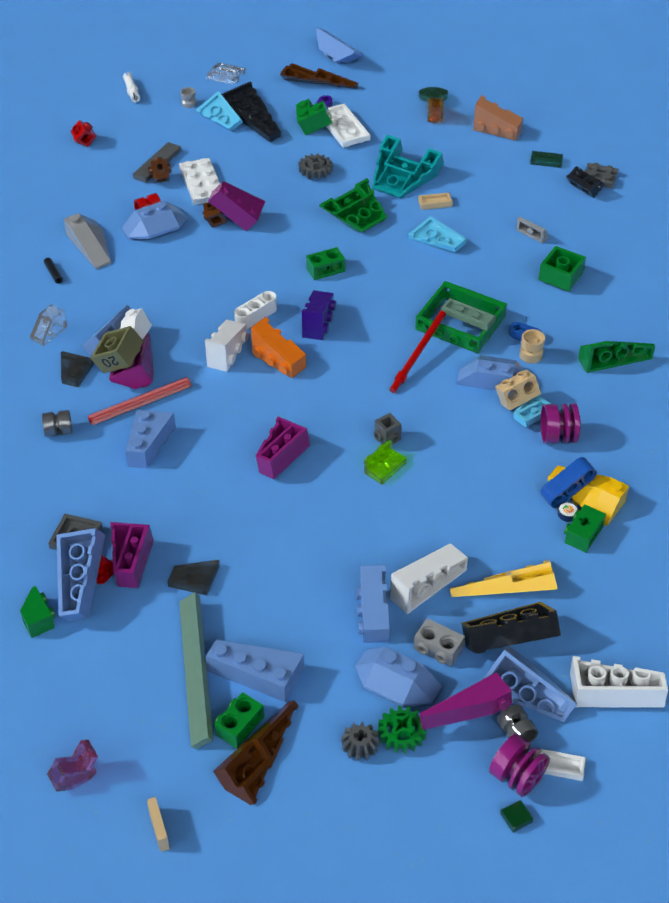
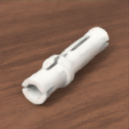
(132, 90)

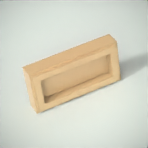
(434, 201)
(158, 825)

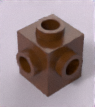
(159, 175)
(213, 215)

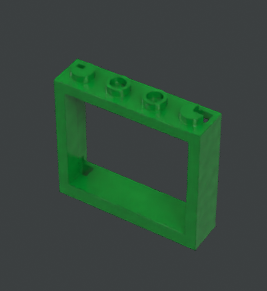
(469, 298)

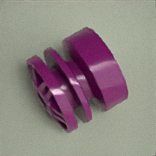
(563, 423)
(519, 765)

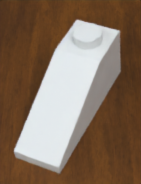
(138, 321)

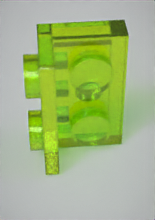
(383, 463)

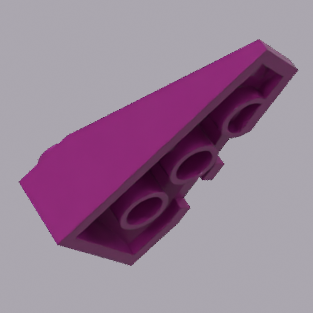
(473, 702)

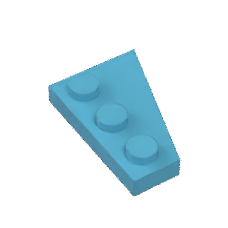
(220, 112)
(438, 235)

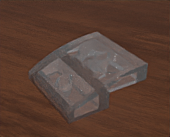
(225, 73)

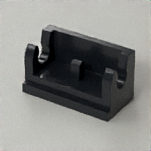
(585, 182)

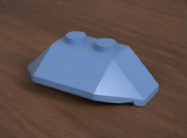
(336, 48)
(154, 221)
(487, 372)
(397, 678)

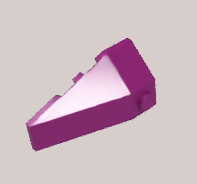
(140, 372)

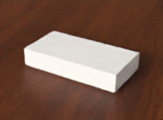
(565, 765)

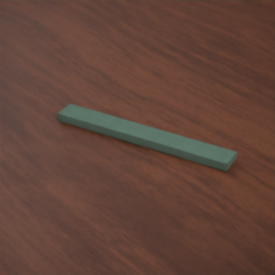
(195, 671)

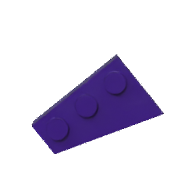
(317, 315)

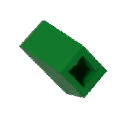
(36, 614)

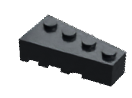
(511, 627)

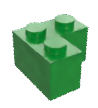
(311, 116)

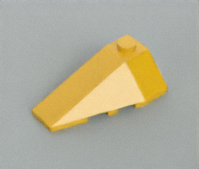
(601, 494)

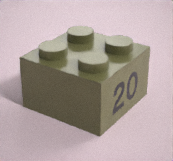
(117, 349)

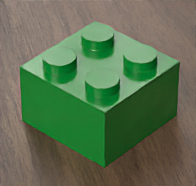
(562, 268)

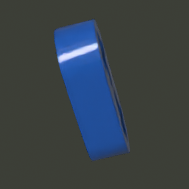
(521, 327)

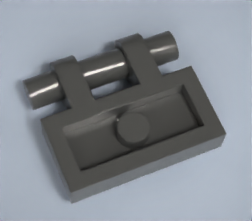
(607, 178)

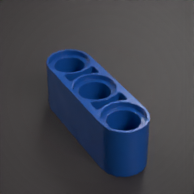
(568, 482)

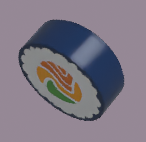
(566, 511)

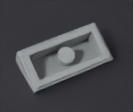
(532, 230)

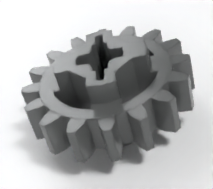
(315, 166)

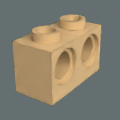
(519, 392)

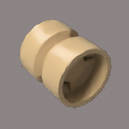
(532, 346)

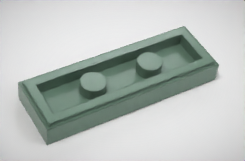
(468, 314)

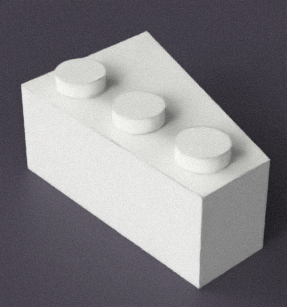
(225, 345)

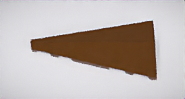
(297, 73)
(246, 767)

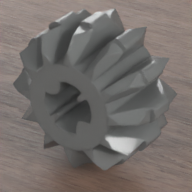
(360, 741)

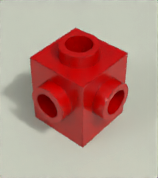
(83, 133)

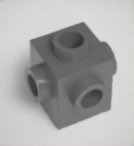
(387, 429)

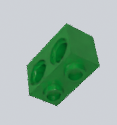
(325, 263)
(243, 722)

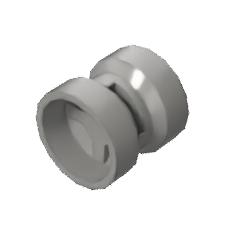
(188, 97)

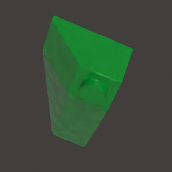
(613, 354)

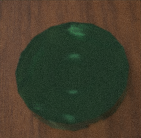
(433, 92)

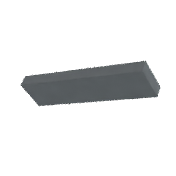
(167, 152)

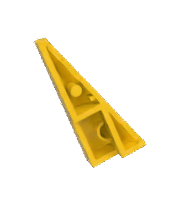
(526, 579)

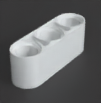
(256, 309)

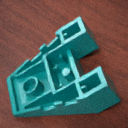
(400, 175)

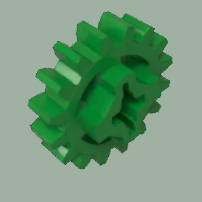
(402, 730)

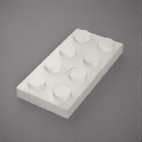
(346, 127)
(199, 179)

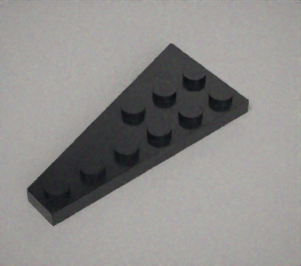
(252, 111)

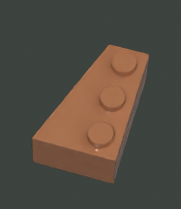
(496, 121)

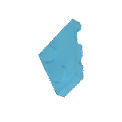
(530, 411)

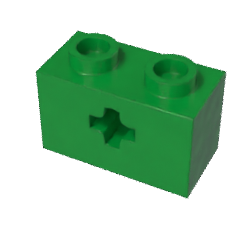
(584, 528)

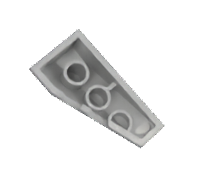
(88, 238)

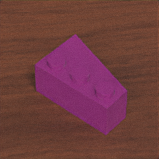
(282, 447)
(130, 552)

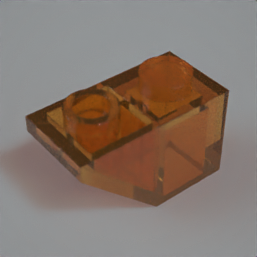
(435, 109)

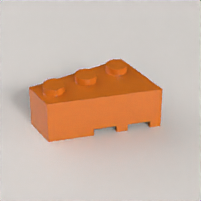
(276, 350)

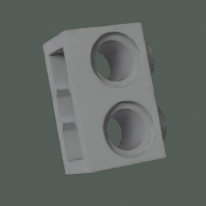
(440, 639)

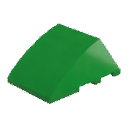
(356, 208)

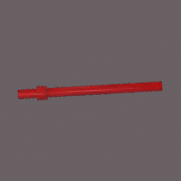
(401, 376)

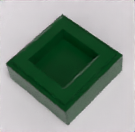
(516, 816)

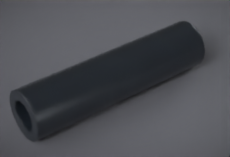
(53, 270)

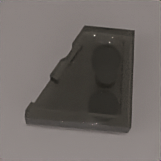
(74, 368)
(194, 576)

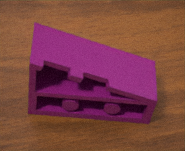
(237, 204)

